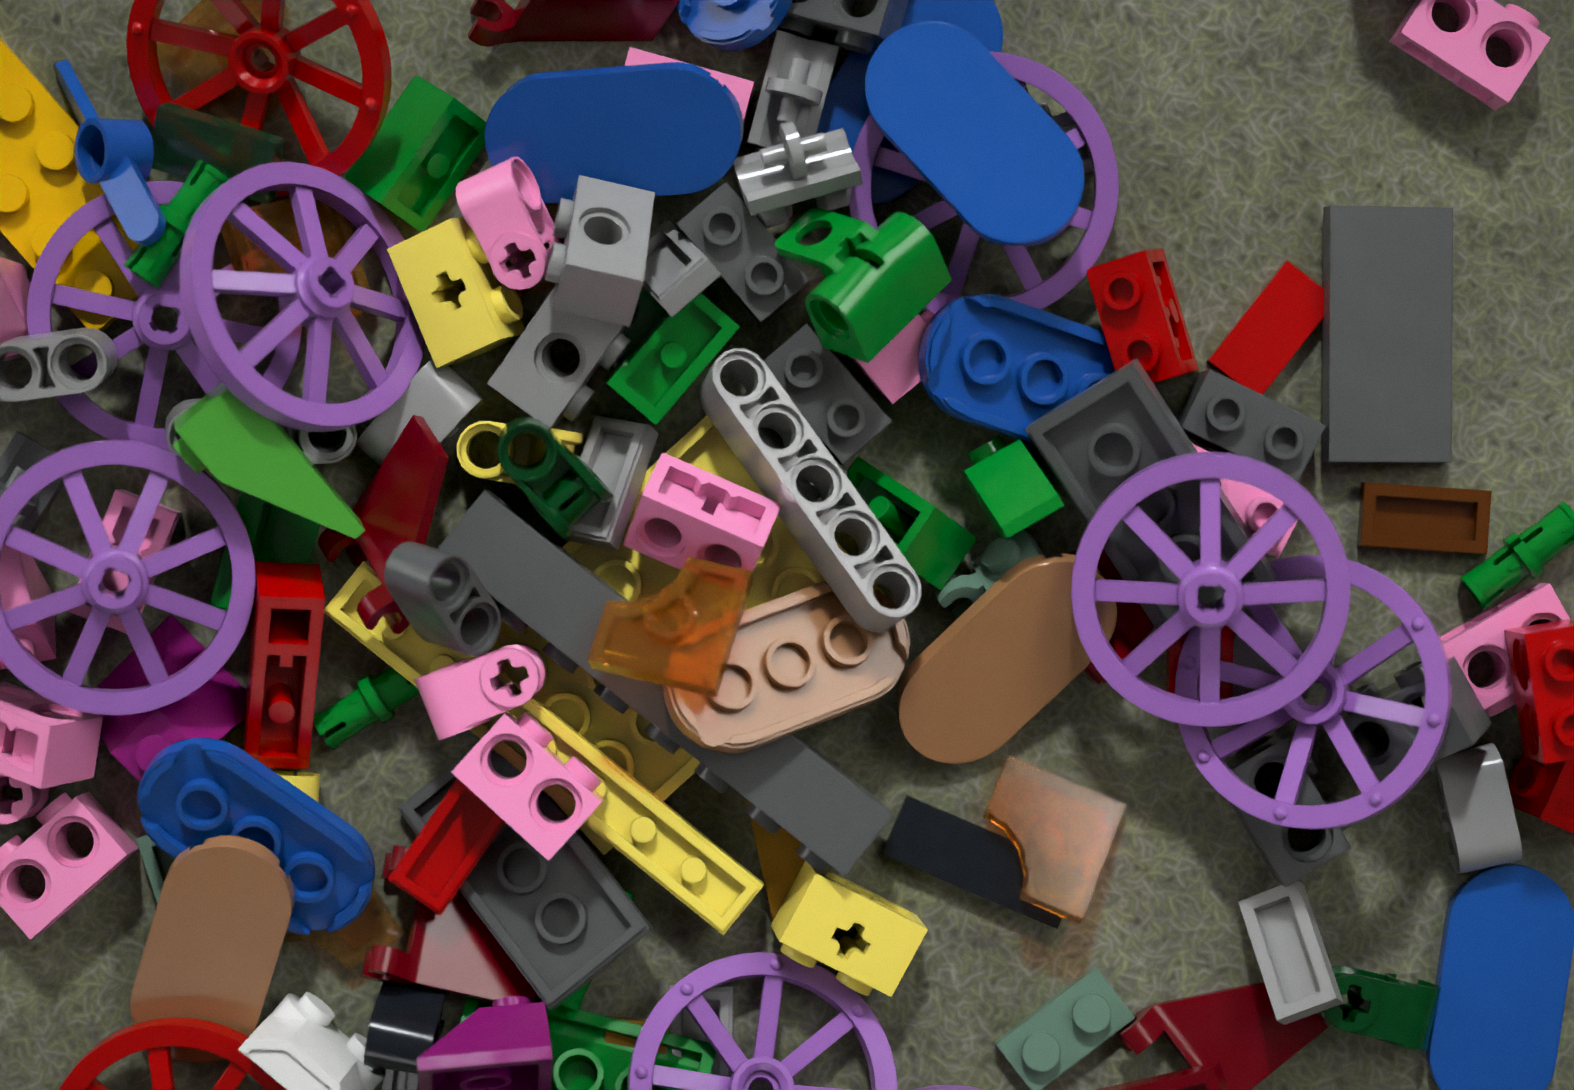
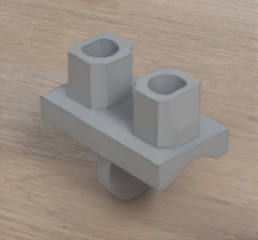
(792, 88)
(795, 172)

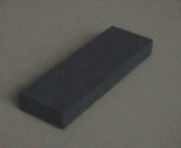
(961, 855)

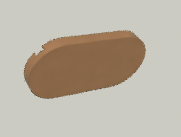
(997, 663)
(792, 670)
(214, 938)

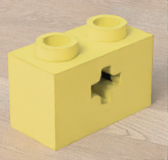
(453, 322)
(881, 947)

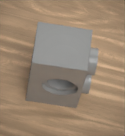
(602, 250)
(536, 382)

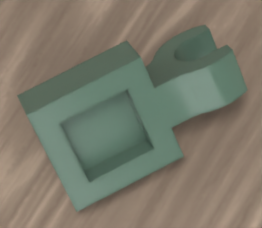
(989, 567)

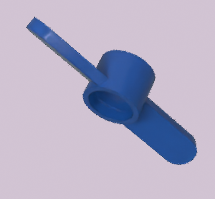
(117, 157)

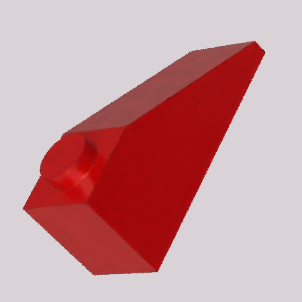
(283, 663)

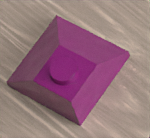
(206, 713)
(492, 1050)

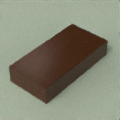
(1424, 518)

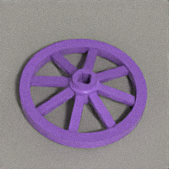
(1096, 222)
(45, 291)
(311, 291)
(1210, 571)
(162, 688)
(1375, 795)
(761, 1068)

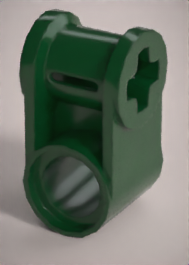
(553, 477)
(1385, 1007)

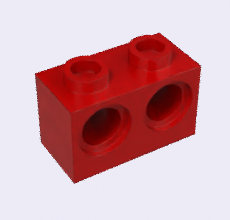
(1544, 688)

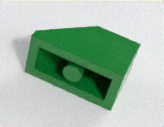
(1009, 486)
(920, 530)

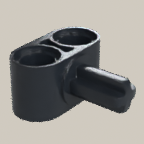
(400, 1030)

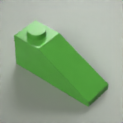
(259, 460)

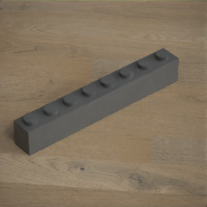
(564, 603)

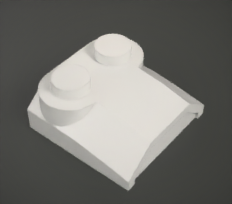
(307, 1050)

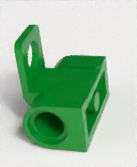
(871, 277)
(668, 352)

